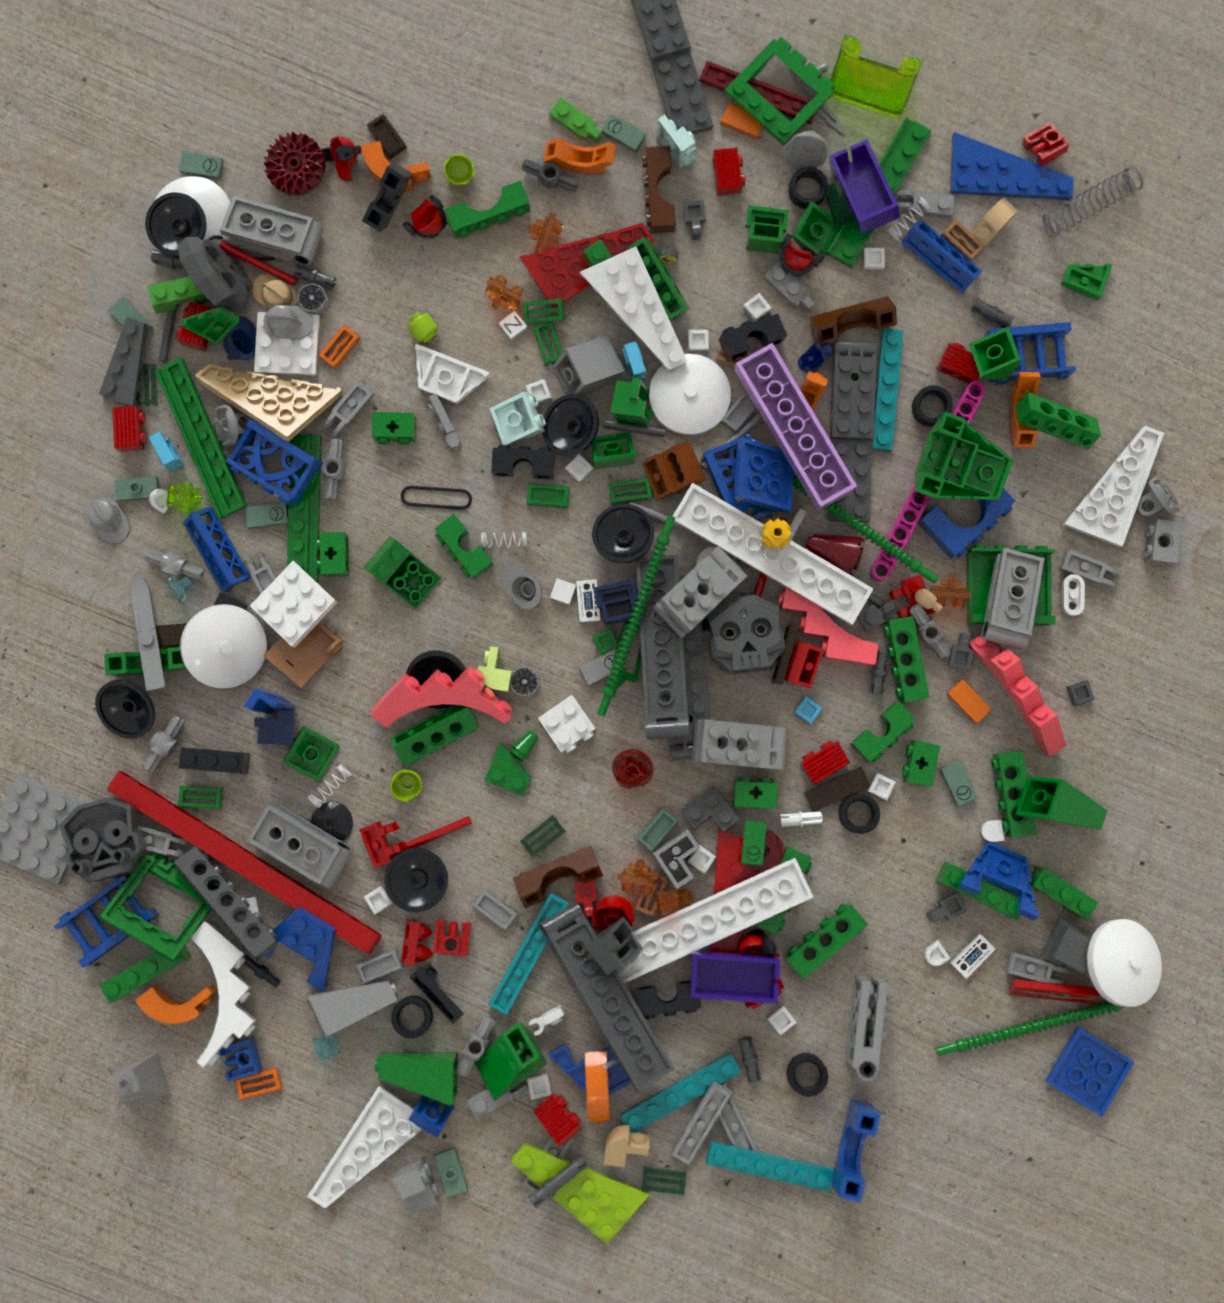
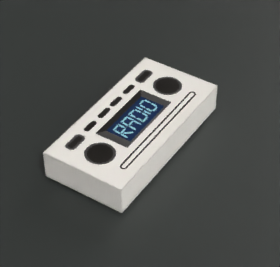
(586, 601)
(972, 956)

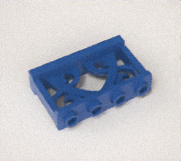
(300, 460)
(716, 469)

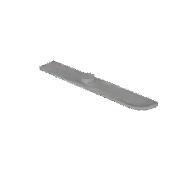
(147, 634)

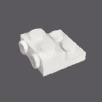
(567, 724)

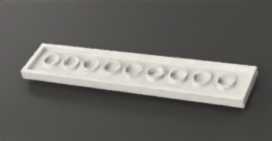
(791, 566)
(718, 917)

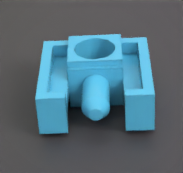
(634, 360)
(166, 452)

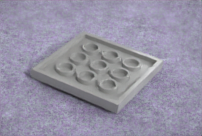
(31, 828)

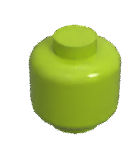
(422, 327)

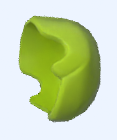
(459, 169)
(406, 785)

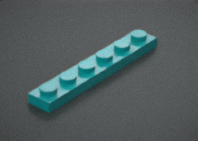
(887, 389)
(525, 957)
(680, 1093)
(769, 1166)

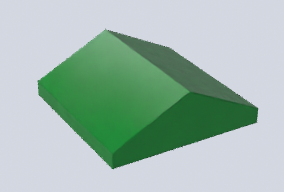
(815, 230)
(310, 753)

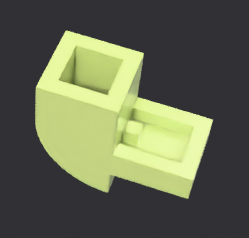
(495, 678)

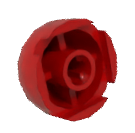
(612, 909)

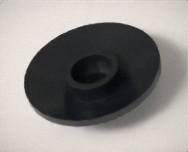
(339, 814)

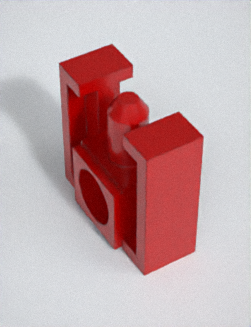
(1049, 140)
(441, 940)

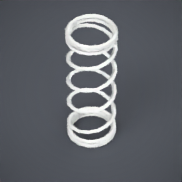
(925, 205)
(484, 539)
(316, 801)

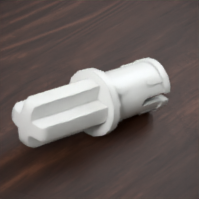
(801, 819)

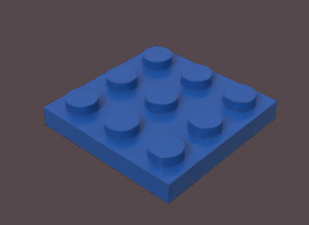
(763, 476)
(1089, 1071)

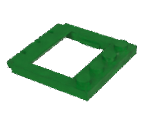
(765, 113)
(141, 929)

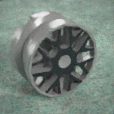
(313, 299)
(524, 681)

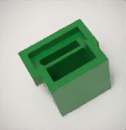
(765, 228)
(630, 402)

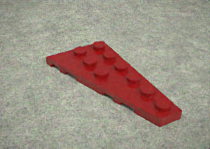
(558, 268)
(728, 873)

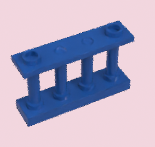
(1038, 334)
(108, 941)

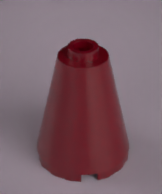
(837, 549)

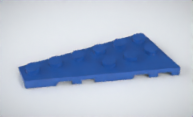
(993, 172)

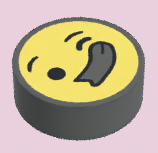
(668, 255)

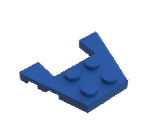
(1005, 870)
(310, 939)
(616, 1075)

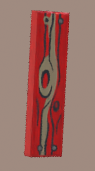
(1054, 991)

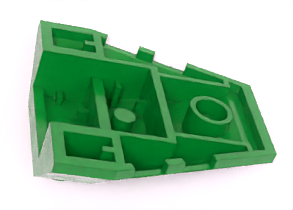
(960, 463)

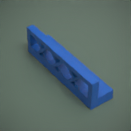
(941, 256)
(211, 549)
(266, 701)

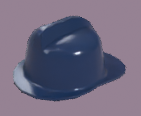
(241, 340)

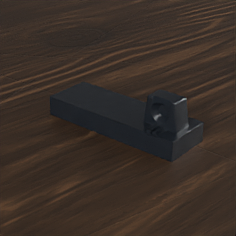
(424, 980)

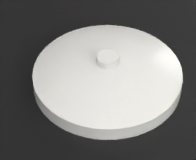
(208, 195)
(690, 396)
(223, 646)
(1124, 963)

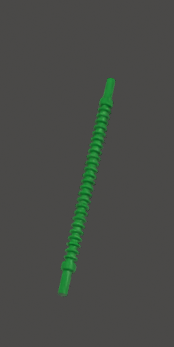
(915, 565)
(609, 691)
(961, 1045)

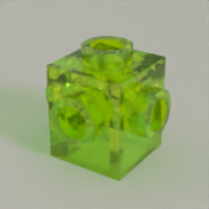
(184, 497)

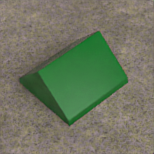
(996, 355)
(613, 451)

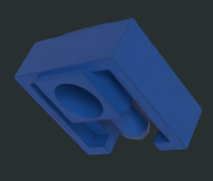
(245, 1067)
(429, 1117)

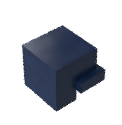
(616, 601)
(276, 731)

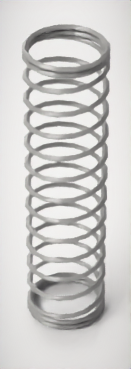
(1055, 219)

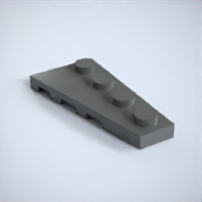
(125, 366)

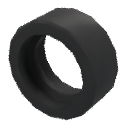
(807, 172)
(930, 390)
(875, 816)
(410, 1033)
(807, 1091)

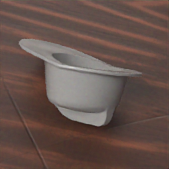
(288, 322)
(108, 520)
(521, 586)

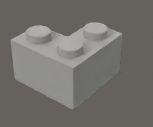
(672, 855)
(416, 1185)

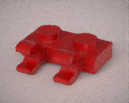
(909, 589)
(378, 845)

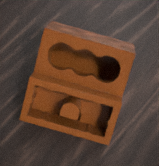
(673, 470)

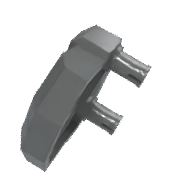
(215, 273)
(743, 617)
(99, 823)

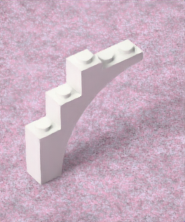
(232, 1018)

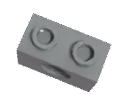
(1170, 533)

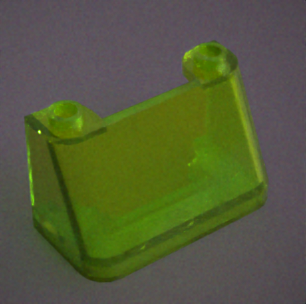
(871, 82)

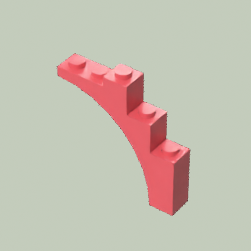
(838, 643)
(437, 690)
(1024, 693)

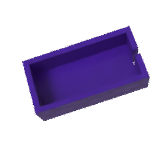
(864, 187)
(734, 977)

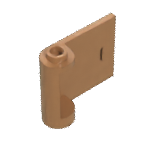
(306, 656)

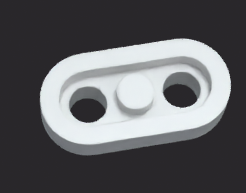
(1075, 595)

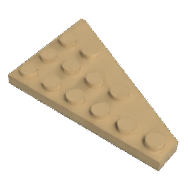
(272, 402)

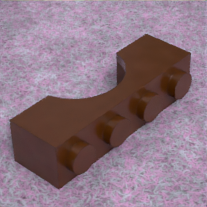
(661, 213)
(875, 314)
(534, 883)

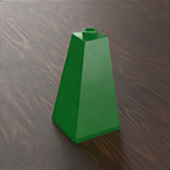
(1060, 803)
(421, 1072)

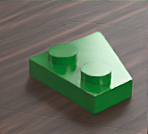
(1086, 279)
(507, 772)

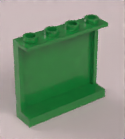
(979, 575)

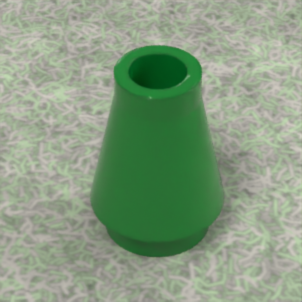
(524, 746)

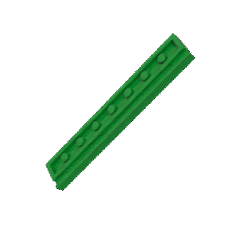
(895, 167)
(201, 438)
(305, 517)

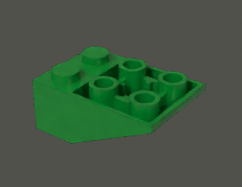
(402, 572)
(510, 1060)

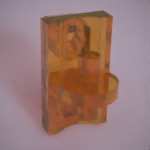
(549, 225)
(502, 295)
(958, 593)
(638, 874)
(673, 901)

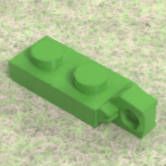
(575, 121)

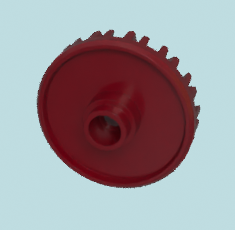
(295, 164)

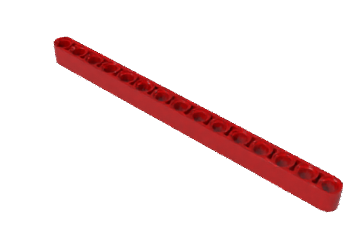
(242, 860)

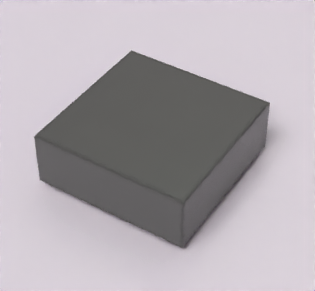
(1080, 693)

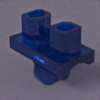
(814, 357)

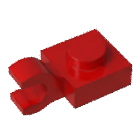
(586, 894)

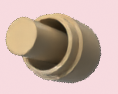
(927, 600)

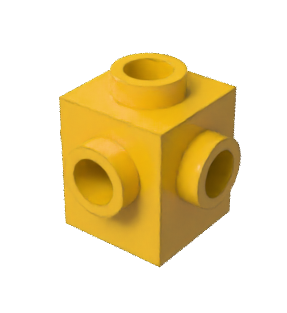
(772, 541)

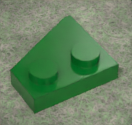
(212, 324)

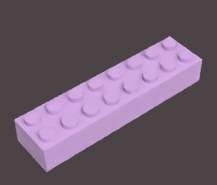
(795, 427)

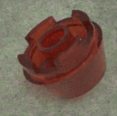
(632, 768)

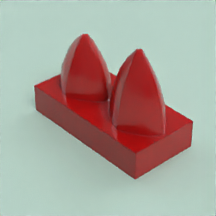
(411, 951)

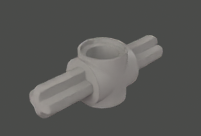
(333, 459)
(174, 564)
(924, 623)
(163, 744)
(471, 1056)

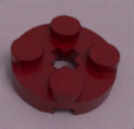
(773, 856)

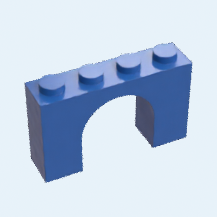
(953, 538)
(860, 1121)

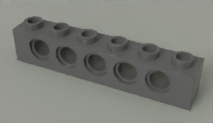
(197, 859)

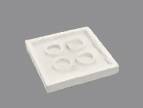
(286, 355)
(293, 604)

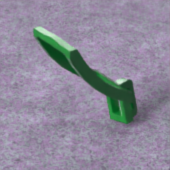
(625, 675)

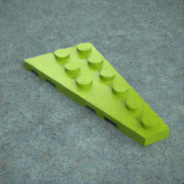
(590, 1196)

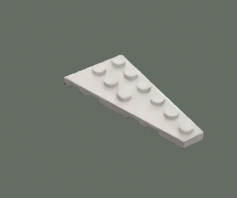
(632, 296)
(1114, 499)
(372, 1139)

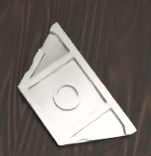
(446, 376)

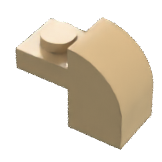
(994, 221)
(621, 1142)

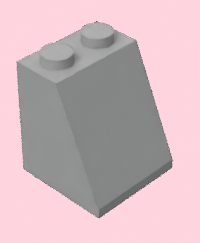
(588, 366)

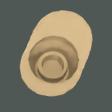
(273, 291)

